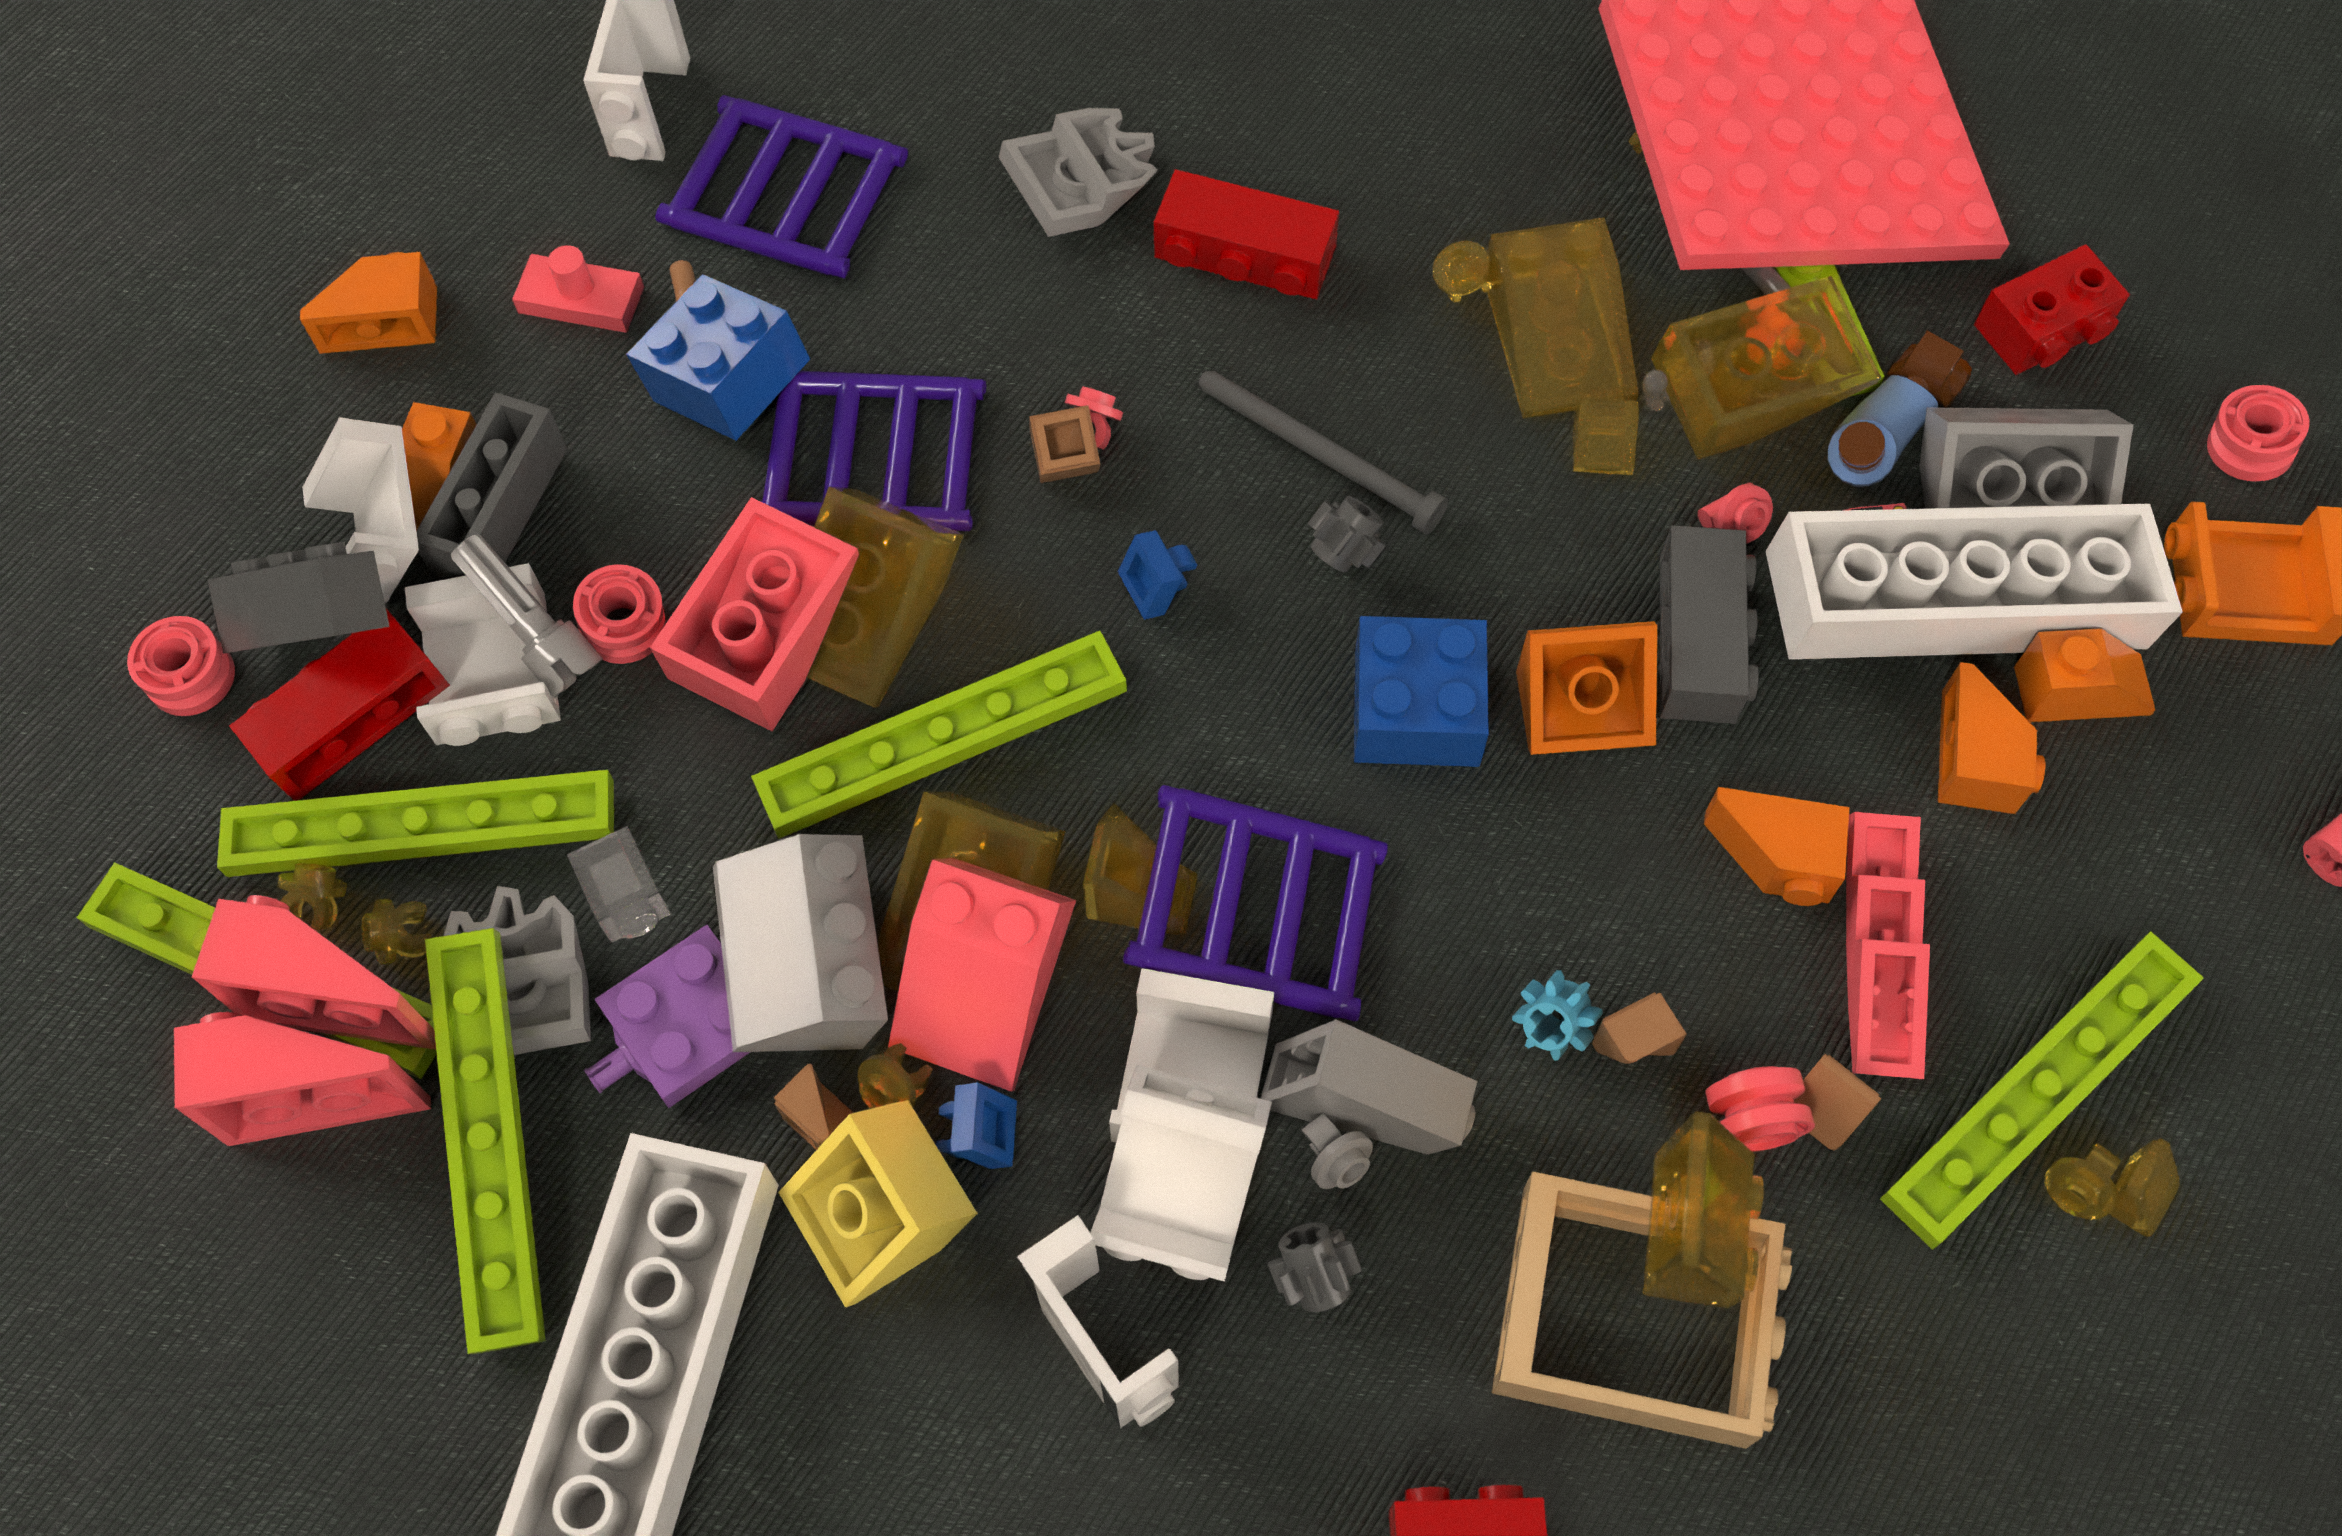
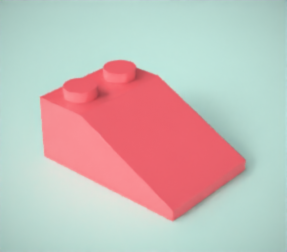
(756, 614)
(977, 970)
(288, 974)
(272, 1081)

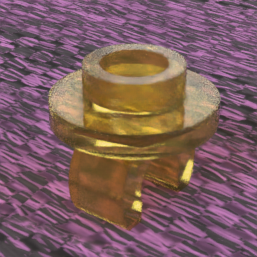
(1462, 269)
(317, 887)
(385, 932)
(886, 1081)
(2084, 1185)

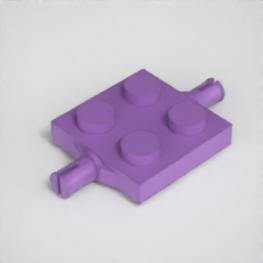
(670, 1021)

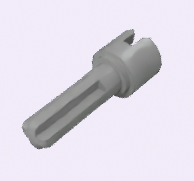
(552, 648)

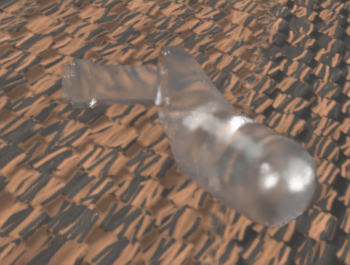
(1654, 389)

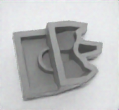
(1079, 168)
(541, 969)

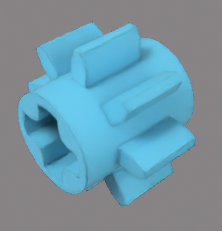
(1546, 1030)

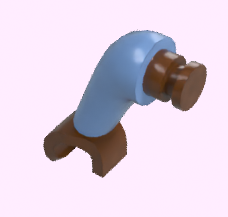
(1886, 421)

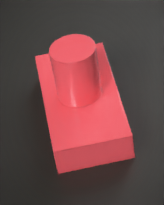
(578, 292)

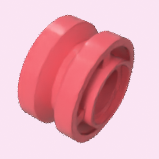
(2257, 433)
(613, 589)
(168, 645)
(1762, 1106)

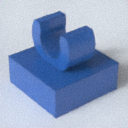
(1154, 573)
(981, 1126)

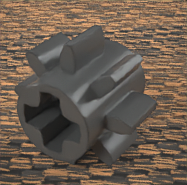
(1346, 534)
(1314, 1267)

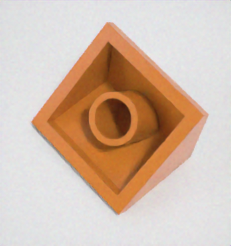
(1589, 687)

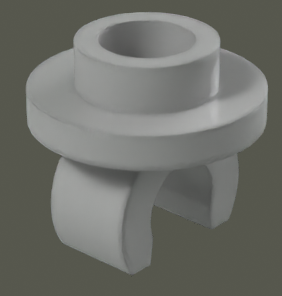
(1340, 1158)

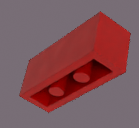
(1245, 234)
(338, 707)

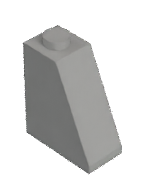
(1370, 1088)

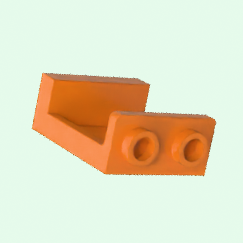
(2258, 577)

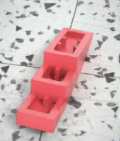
(1886, 946)

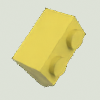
(876, 1200)

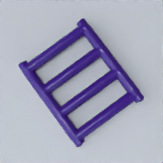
(782, 243)
(906, 391)
(1302, 839)

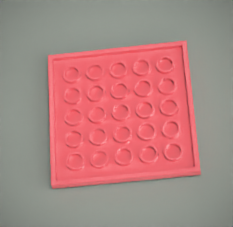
(1800, 133)

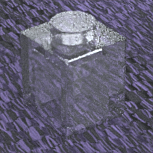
(619, 885)

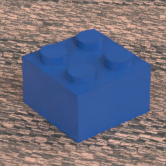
(719, 356)
(1421, 691)

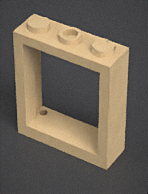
(1758, 1335)

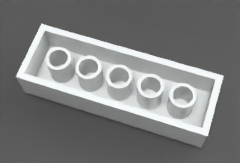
(1967, 579)
(643, 1345)

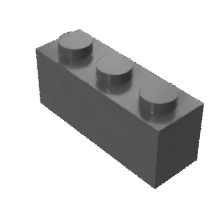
(492, 483)
(297, 597)
(1706, 625)

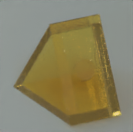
(1121, 873)

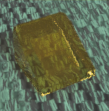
(1605, 436)
(2146, 1187)

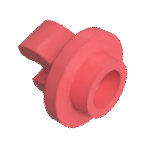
(1100, 408)

